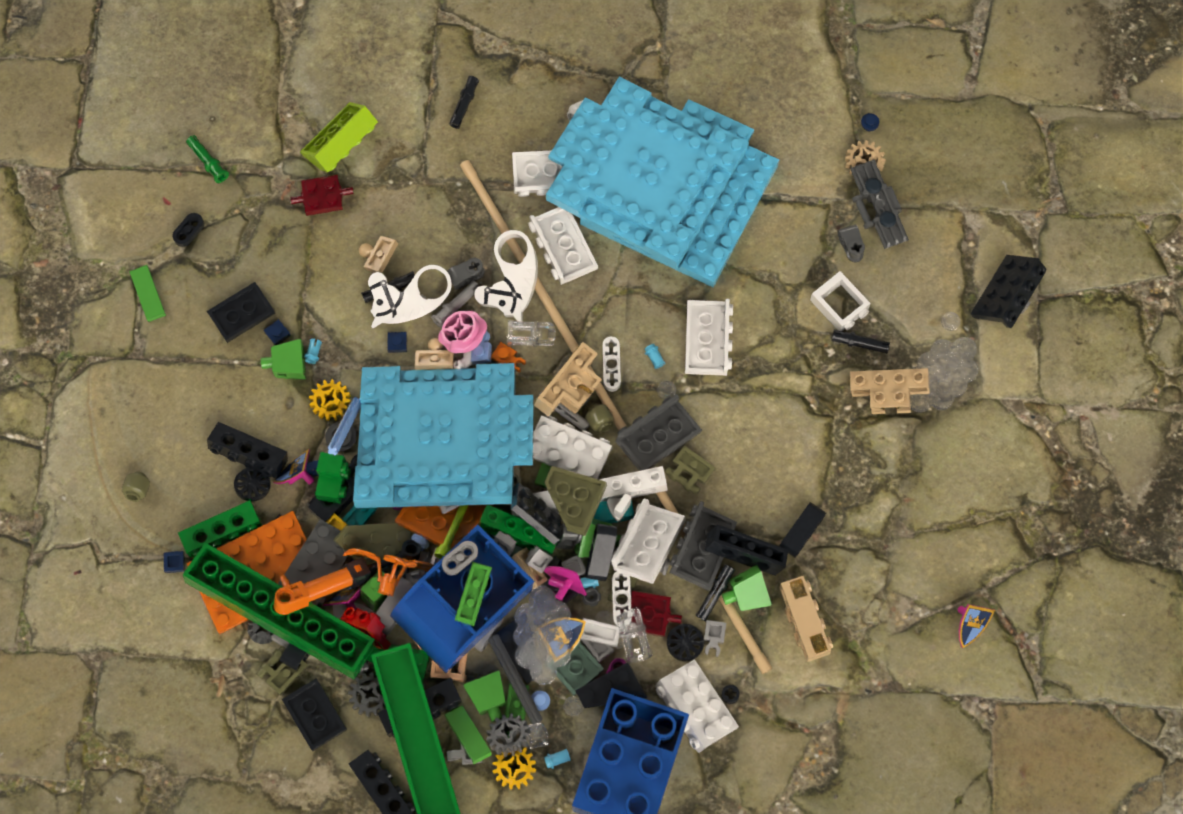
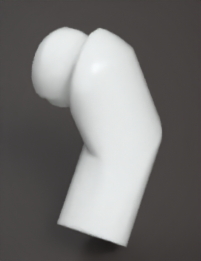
(464, 363)

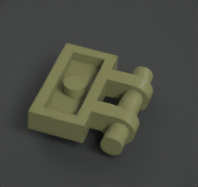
(694, 466)
(283, 676)

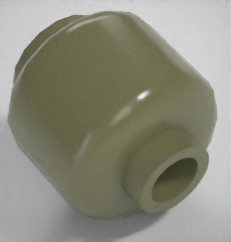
(599, 418)
(135, 486)

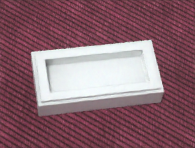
(601, 633)

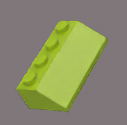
(339, 136)

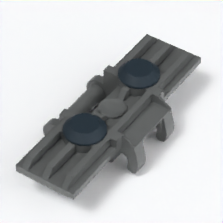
(884, 201)

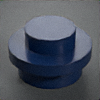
(870, 122)

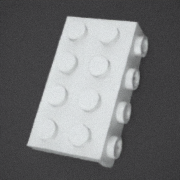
(533, 172)
(562, 244)
(708, 337)
(568, 448)
(647, 542)
(692, 693)

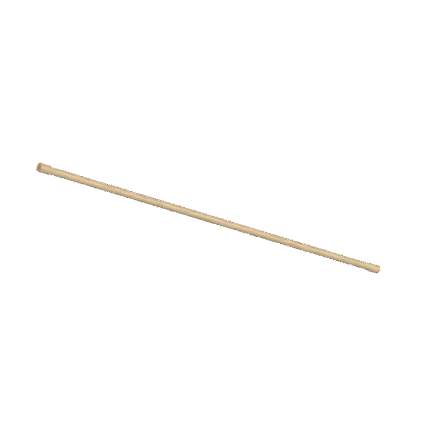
(759, 657)

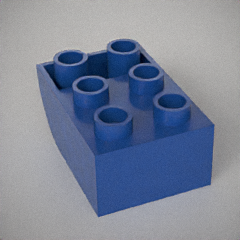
(432, 603)
(630, 757)

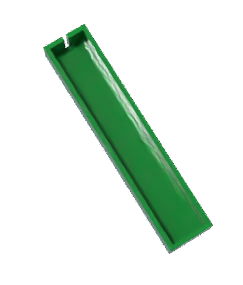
(415, 731)

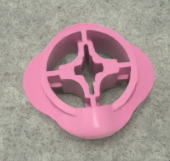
(466, 335)

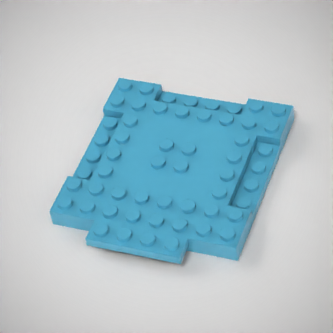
(643, 170)
(730, 213)
(441, 436)

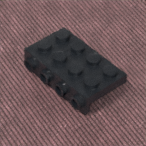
(1009, 290)

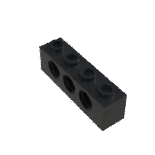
(243, 442)
(324, 511)
(746, 549)
(445, 689)
(361, 766)

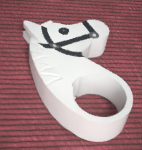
(518, 286)
(395, 306)

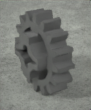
(366, 702)
(518, 735)

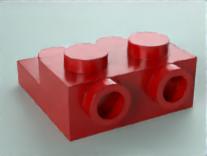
(368, 624)

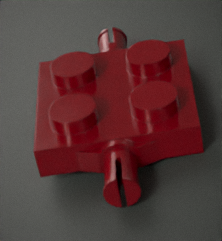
(321, 195)
(654, 612)

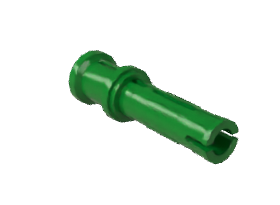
(211, 164)

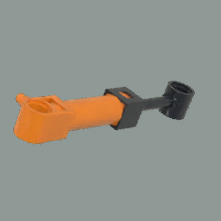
(352, 575)

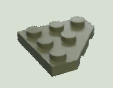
(575, 497)
(375, 538)

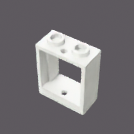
(818, 296)

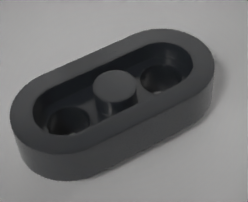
(187, 230)

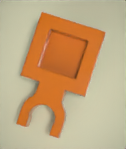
(505, 354)

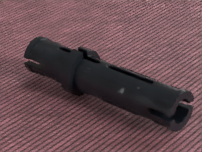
(467, 94)
(398, 282)
(852, 339)
(727, 571)

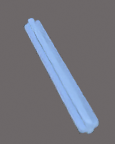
(344, 426)

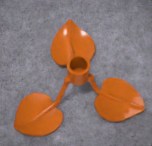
(389, 581)

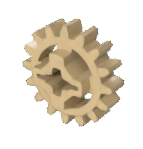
(864, 151)

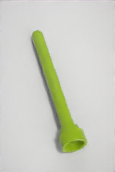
(444, 548)

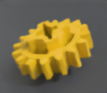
(323, 393)
(525, 769)

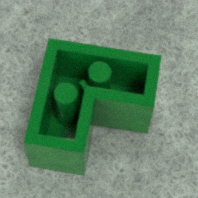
(332, 473)

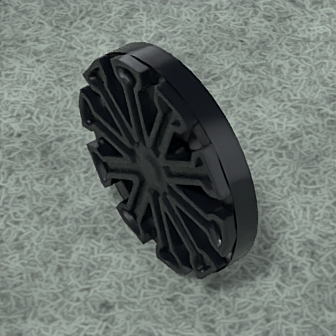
(251, 485)
(685, 642)

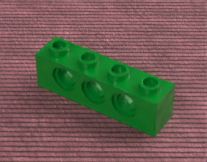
(209, 527)
(524, 534)

